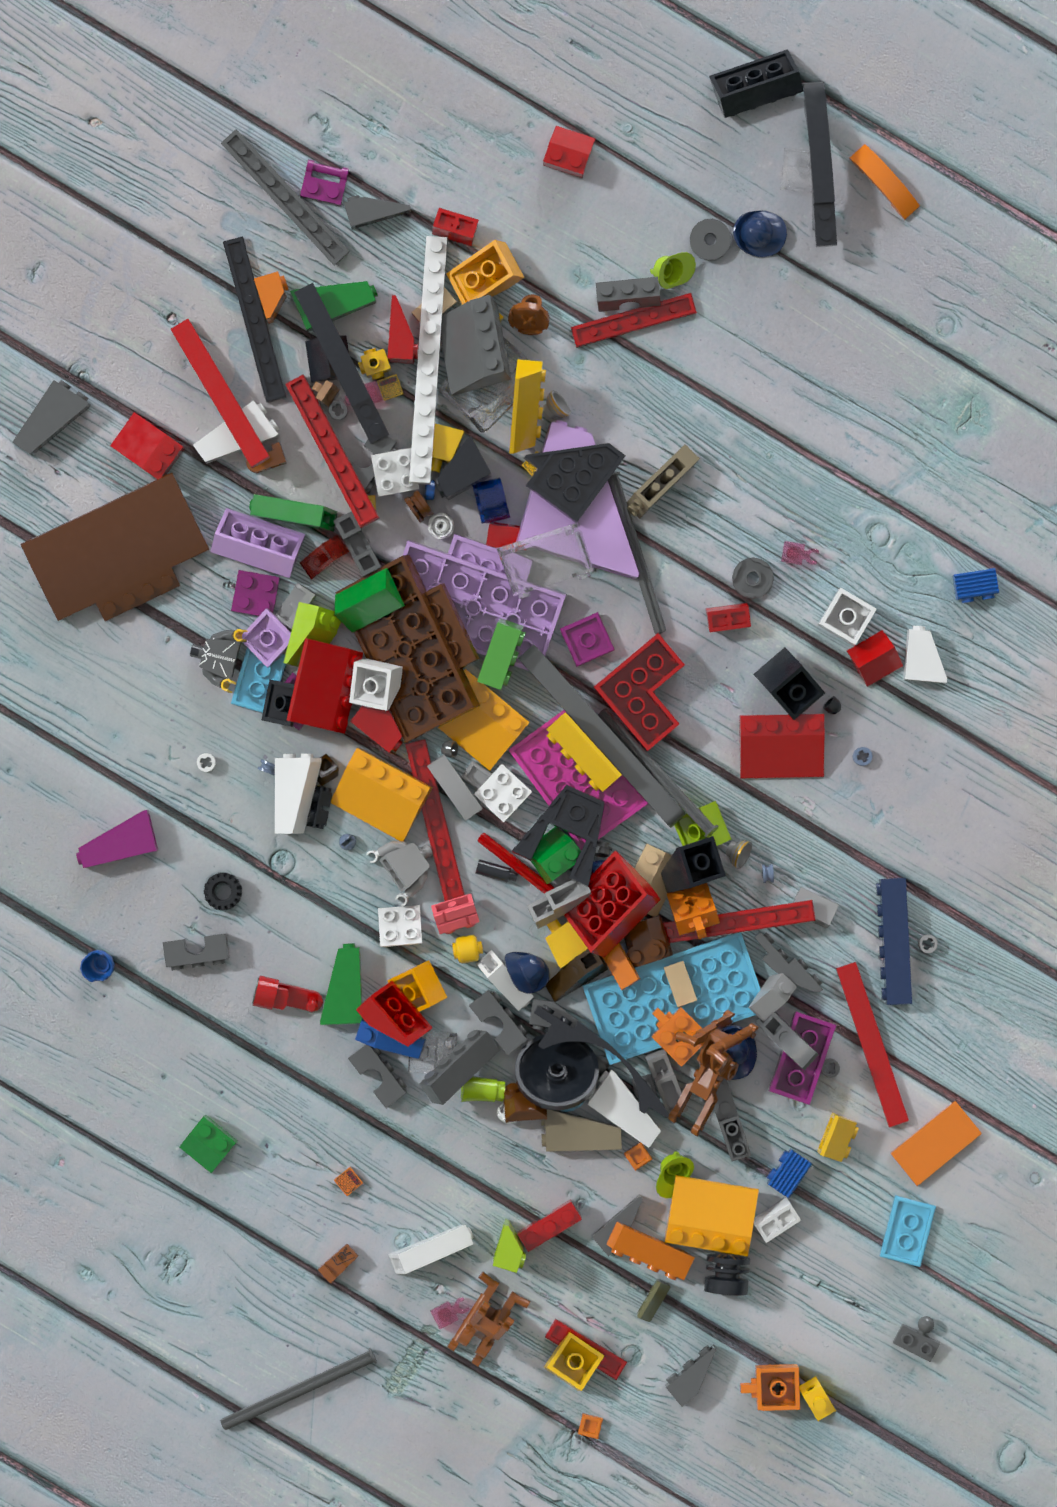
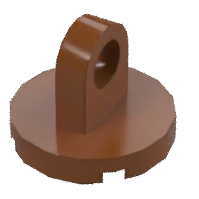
(528, 316)

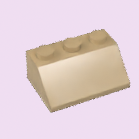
(650, 867)

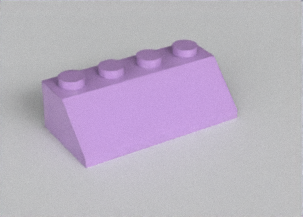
(257, 543)

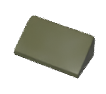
(653, 1300)

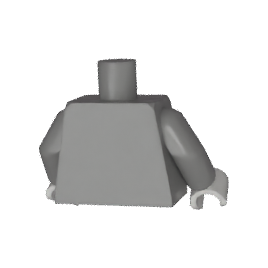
(405, 865)

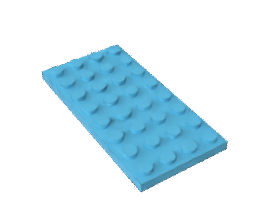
(720, 978)

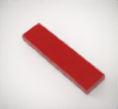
(610, 1364)

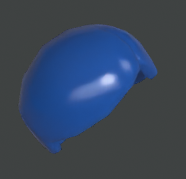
(97, 966)

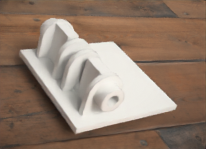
(393, 472)
(502, 793)
(400, 926)

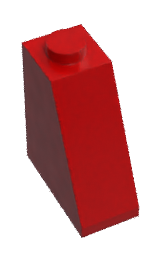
(379, 727)

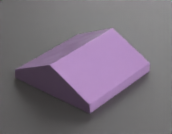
(267, 638)

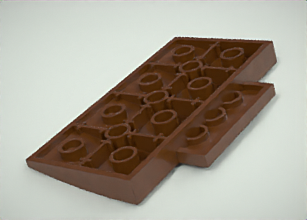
(117, 551)
(430, 647)

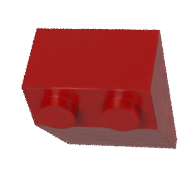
(401, 341)
(147, 446)
(394, 1015)

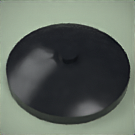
(557, 1075)

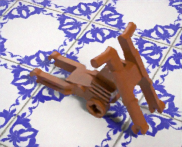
(714, 1066)
(486, 1321)

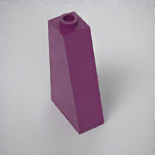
(123, 841)

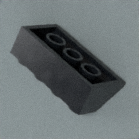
(756, 83)

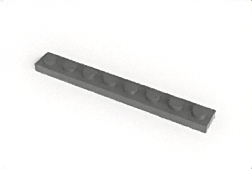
(285, 197)

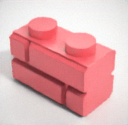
(455, 914)

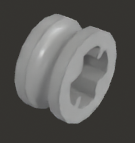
(930, 949)

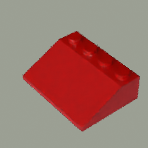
(323, 686)
(781, 746)
(614, 908)

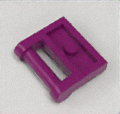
(321, 189)

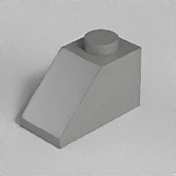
(772, 996)

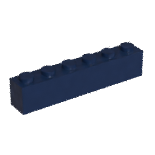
(895, 941)

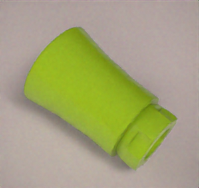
(483, 1090)

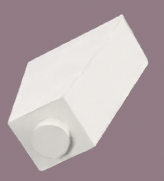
(922, 657)
(497, 973)

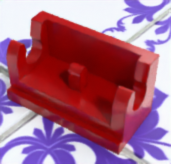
(455, 226)
(501, 534)
(728, 617)

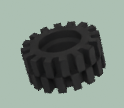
(213, 900)

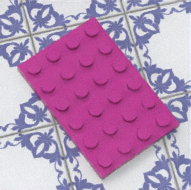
(552, 772)

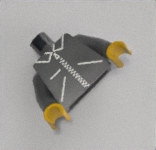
(220, 657)

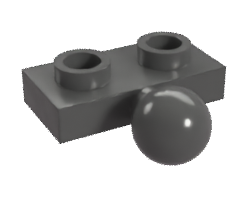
(917, 1341)

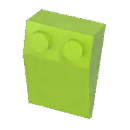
(310, 623)

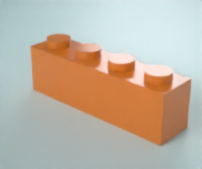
(650, 1251)

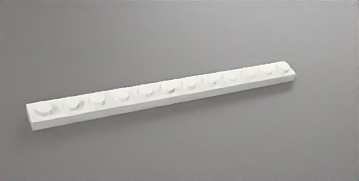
(428, 360)

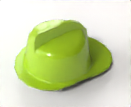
(674, 269)
(670, 1167)

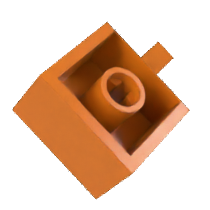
(693, 910)
(666, 1034)
(766, 1377)

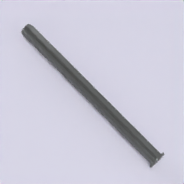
(643, 577)
(658, 773)
(298, 1390)

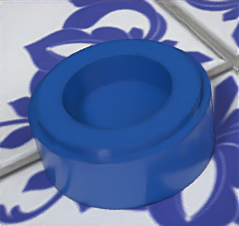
(430, 491)

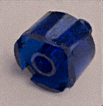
(491, 501)

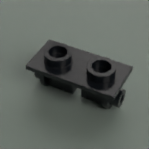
(317, 817)

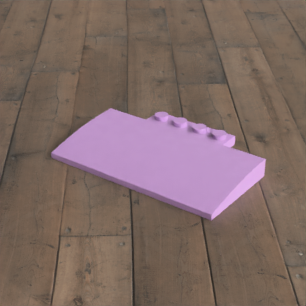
(484, 594)

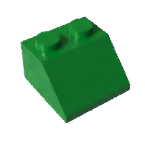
(555, 855)
(208, 1143)

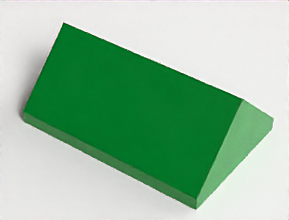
(367, 601)

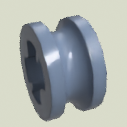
(864, 750)
(267, 767)
(768, 873)

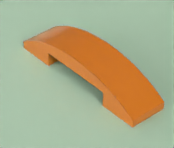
(885, 181)

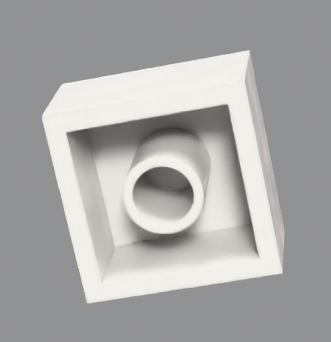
(847, 616)

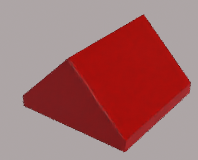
(875, 658)

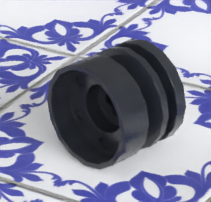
(727, 1274)

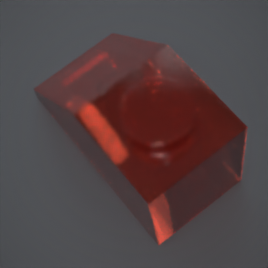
(324, 557)

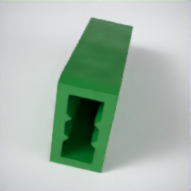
(341, 299)
(293, 512)
(344, 989)

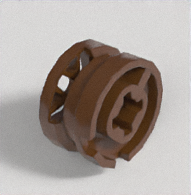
(420, 504)

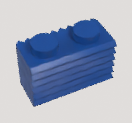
(975, 584)
(788, 1173)

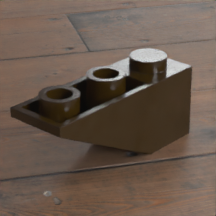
(575, 974)

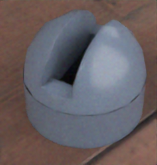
(343, 838)

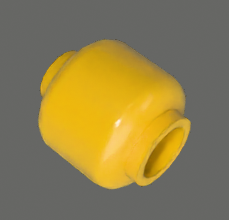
(467, 949)

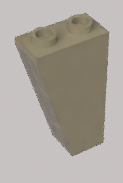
(662, 481)
(578, 1133)

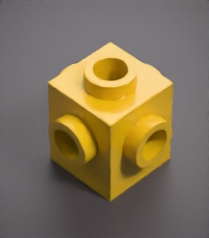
(374, 356)

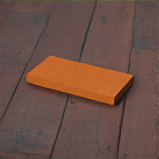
(936, 1143)

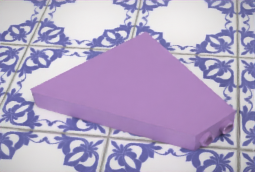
(599, 523)

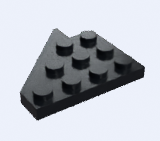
(573, 476)

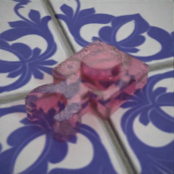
(795, 553)
(446, 1313)

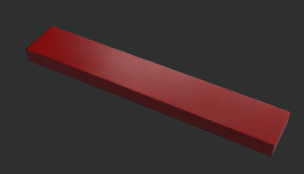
(633, 320)

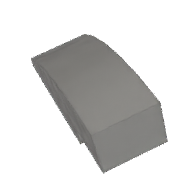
(454, 787)
(557, 902)
(664, 1078)

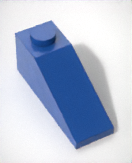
(379, 1040)

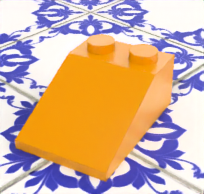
(485, 272)

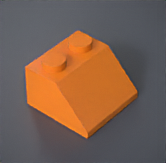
(271, 293)

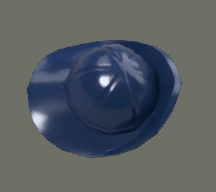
(760, 233)
(527, 971)
(743, 1054)

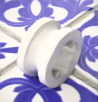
(205, 756)

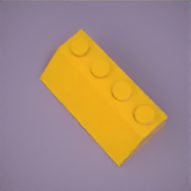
(526, 405)
(583, 752)

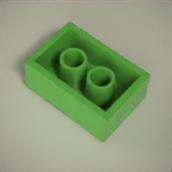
(501, 654)

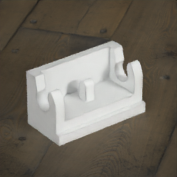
(776, 1220)

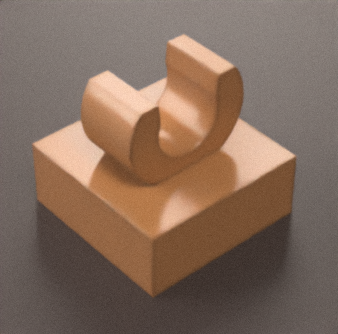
(326, 392)

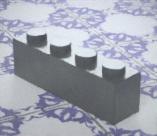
(459, 1066)

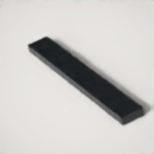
(254, 319)

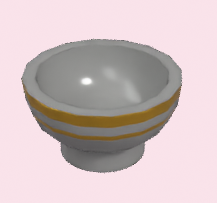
(556, 406)
(739, 852)

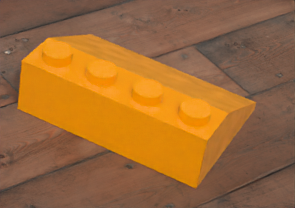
(488, 728)
(380, 794)
(711, 1215)

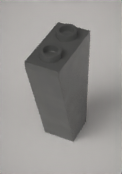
(51, 416)

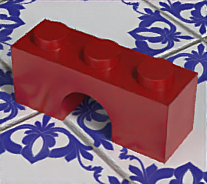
(549, 1226)

